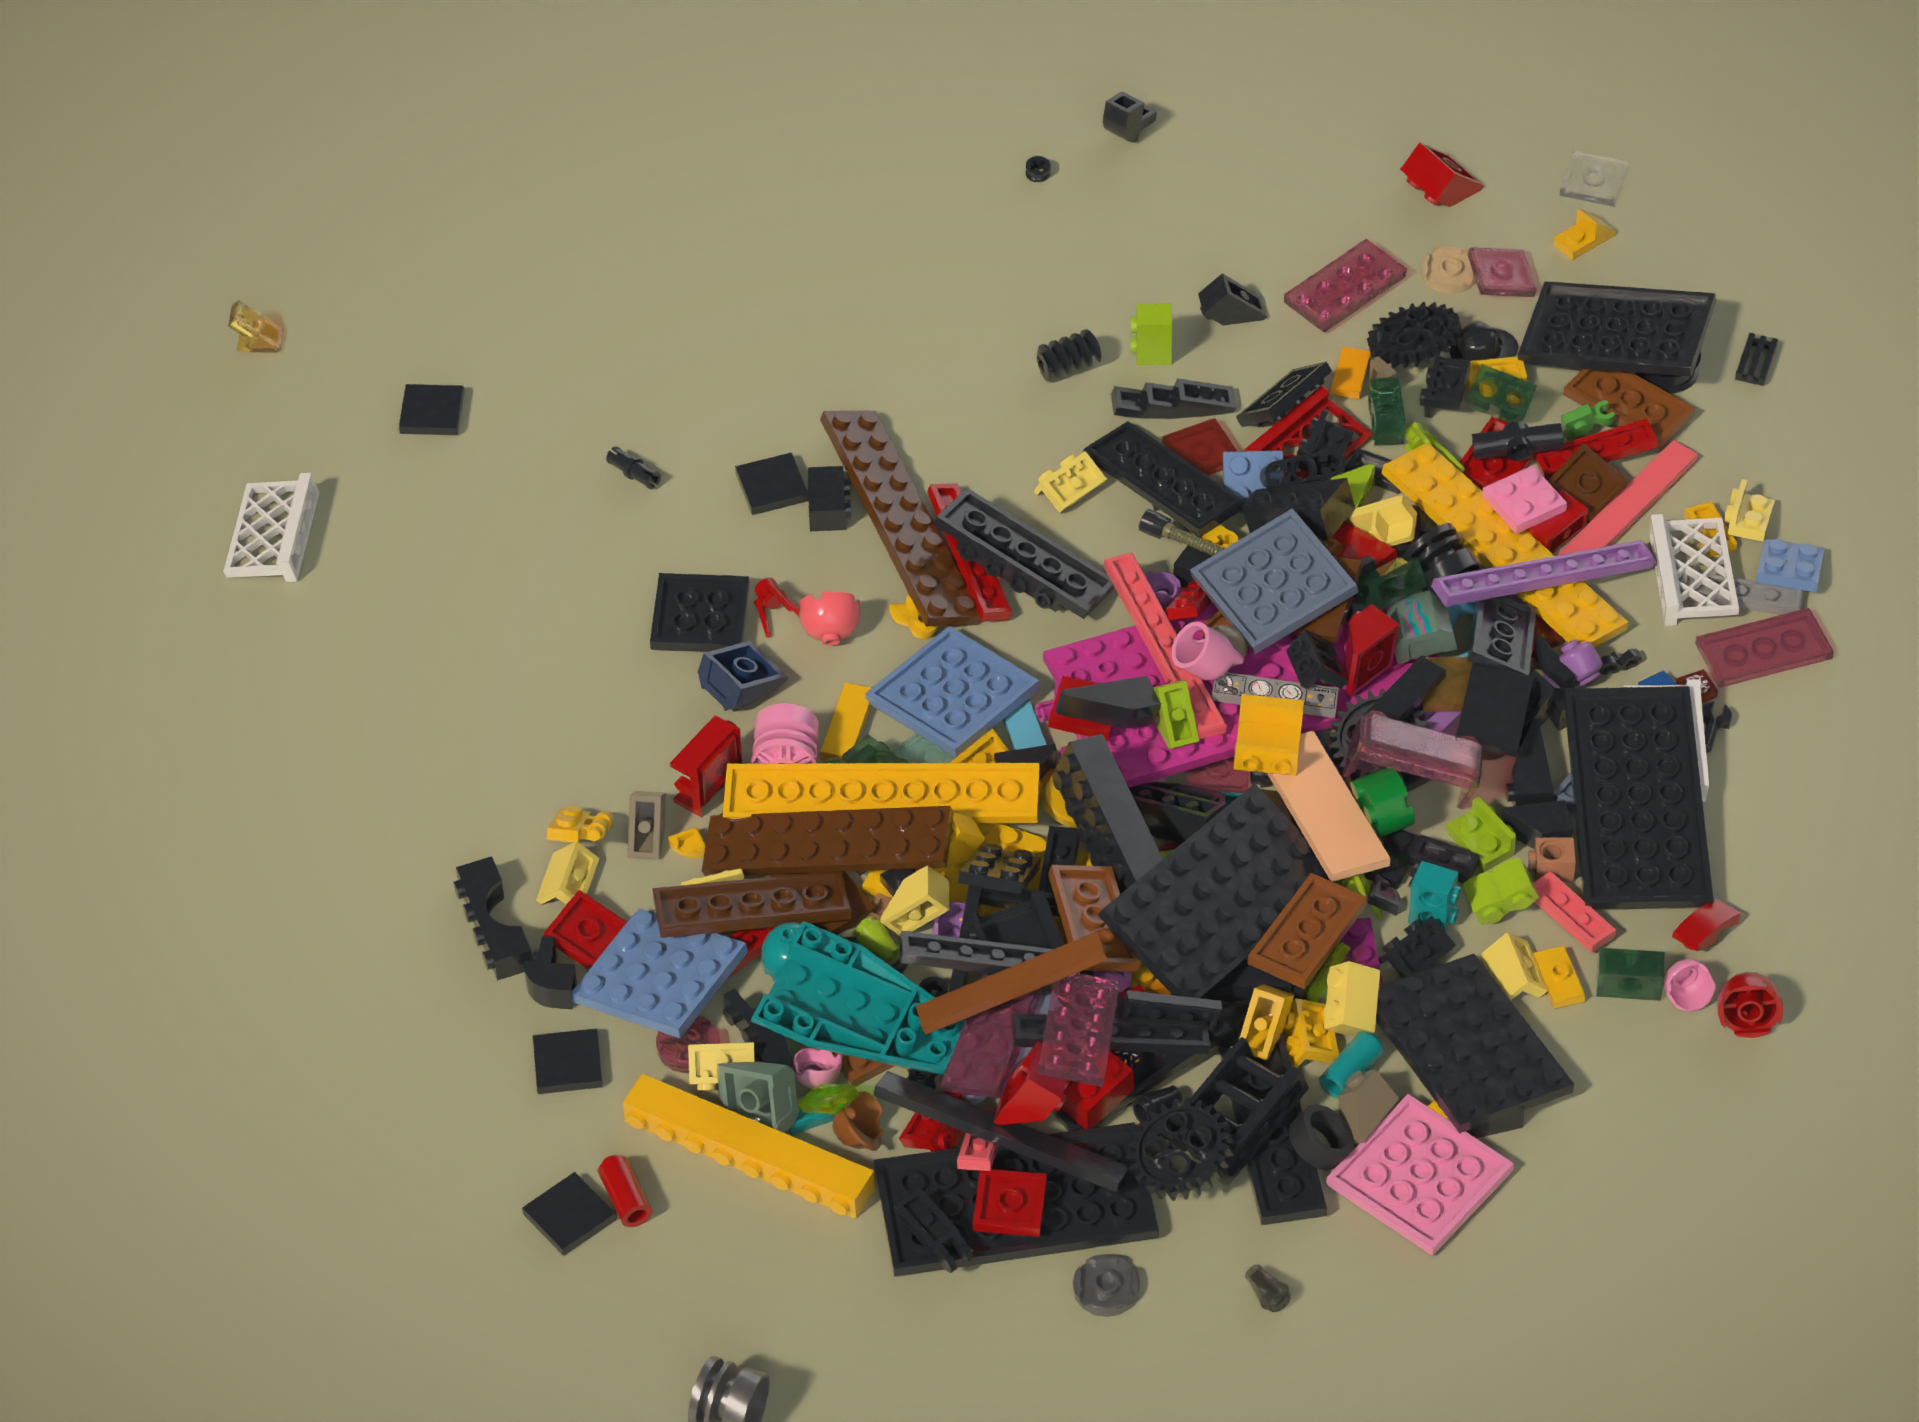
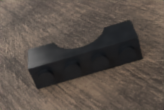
(503, 944)

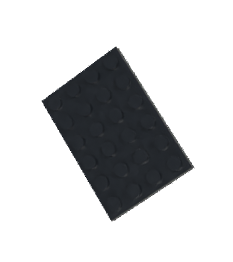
(1617, 328)
(1469, 1043)

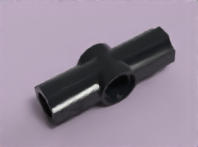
(1517, 441)

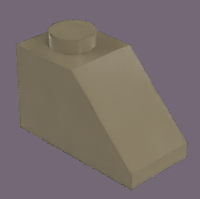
(646, 824)
(1365, 1102)

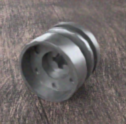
(728, 1397)

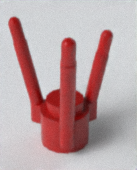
(771, 596)

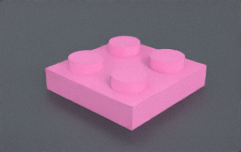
(1524, 499)

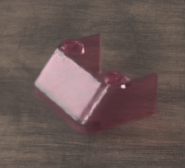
(1416, 752)

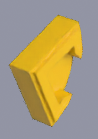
(688, 843)

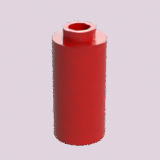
(624, 1190)

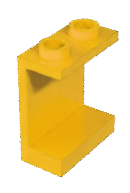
(1268, 735)

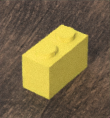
(1351, 999)

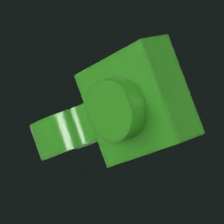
(1582, 420)

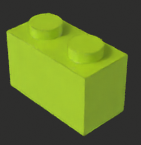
(1153, 334)

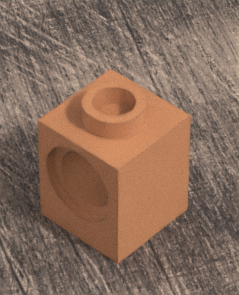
(1554, 856)

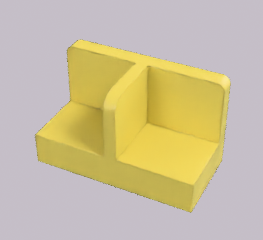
(1387, 520)

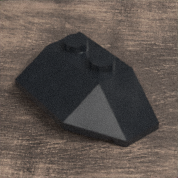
(1176, 809)

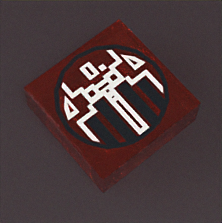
(1707, 687)

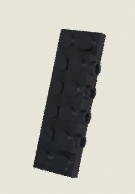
(1022, 556)

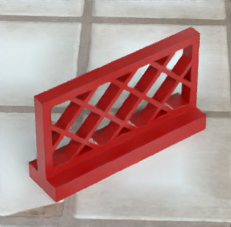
(1300, 418)

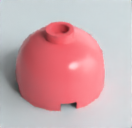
(830, 617)

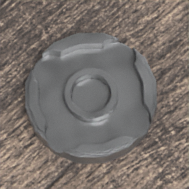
(1106, 1285)

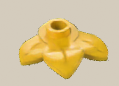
(907, 615)

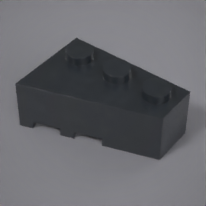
(1319, 504)

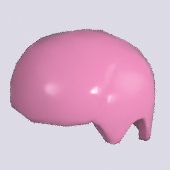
(1689, 985)
(816, 1067)

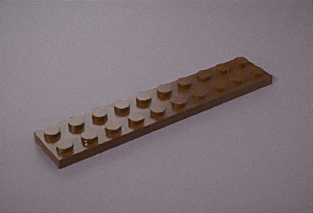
(900, 518)

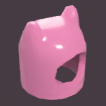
(1207, 657)

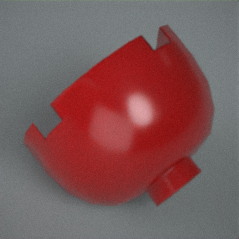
(1749, 1005)

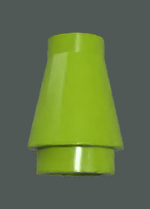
(876, 938)

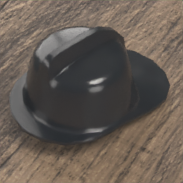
(1483, 343)

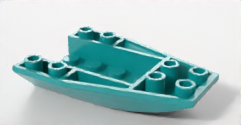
(852, 1005)

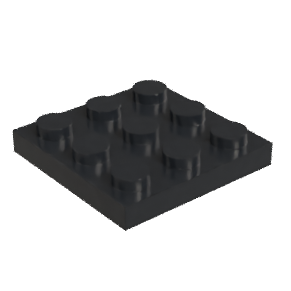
(699, 612)

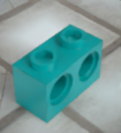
(1434, 894)

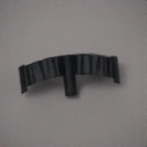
(1614, 663)

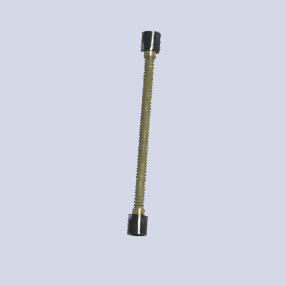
(1161, 526)

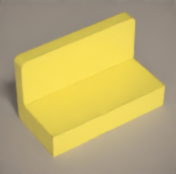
(568, 872)
(1514, 966)

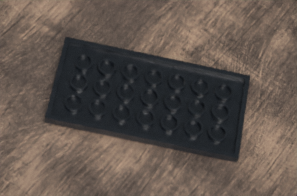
(1637, 798)
(1214, 895)
(1074, 1210)

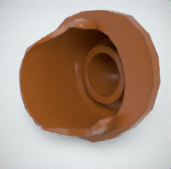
(859, 1123)

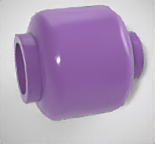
(1581, 660)

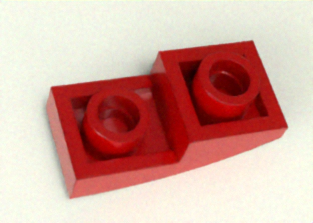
(1704, 925)

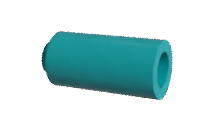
(1357, 1056)

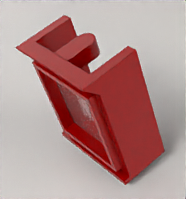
(706, 763)

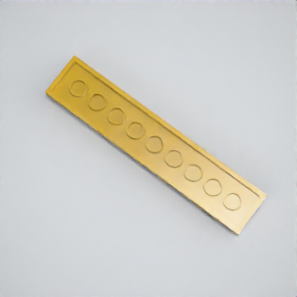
(1452, 498)
(973, 789)

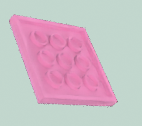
(1420, 1174)

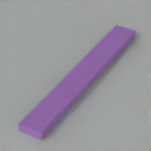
(1543, 573)

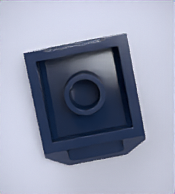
(738, 674)

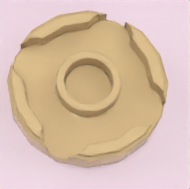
(1448, 270)

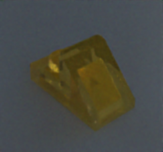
(255, 331)

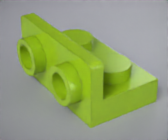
(1483, 834)

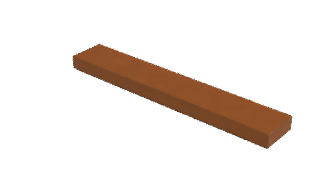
(1011, 983)

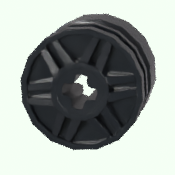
(1440, 554)

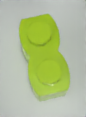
(1500, 891)

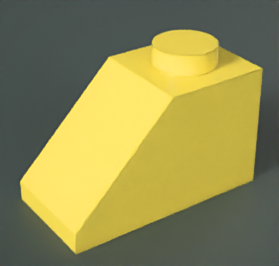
(917, 901)

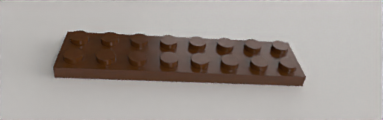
(829, 841)

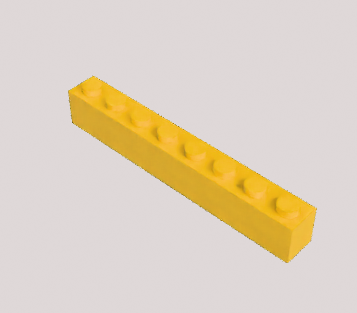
(749, 1146)

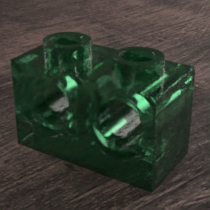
(1503, 386)
(1386, 411)

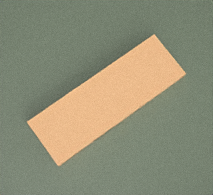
(1329, 814)

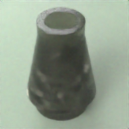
(1269, 1290)

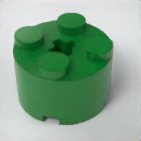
(1383, 801)

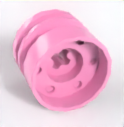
(785, 735)

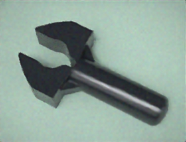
(1713, 724)

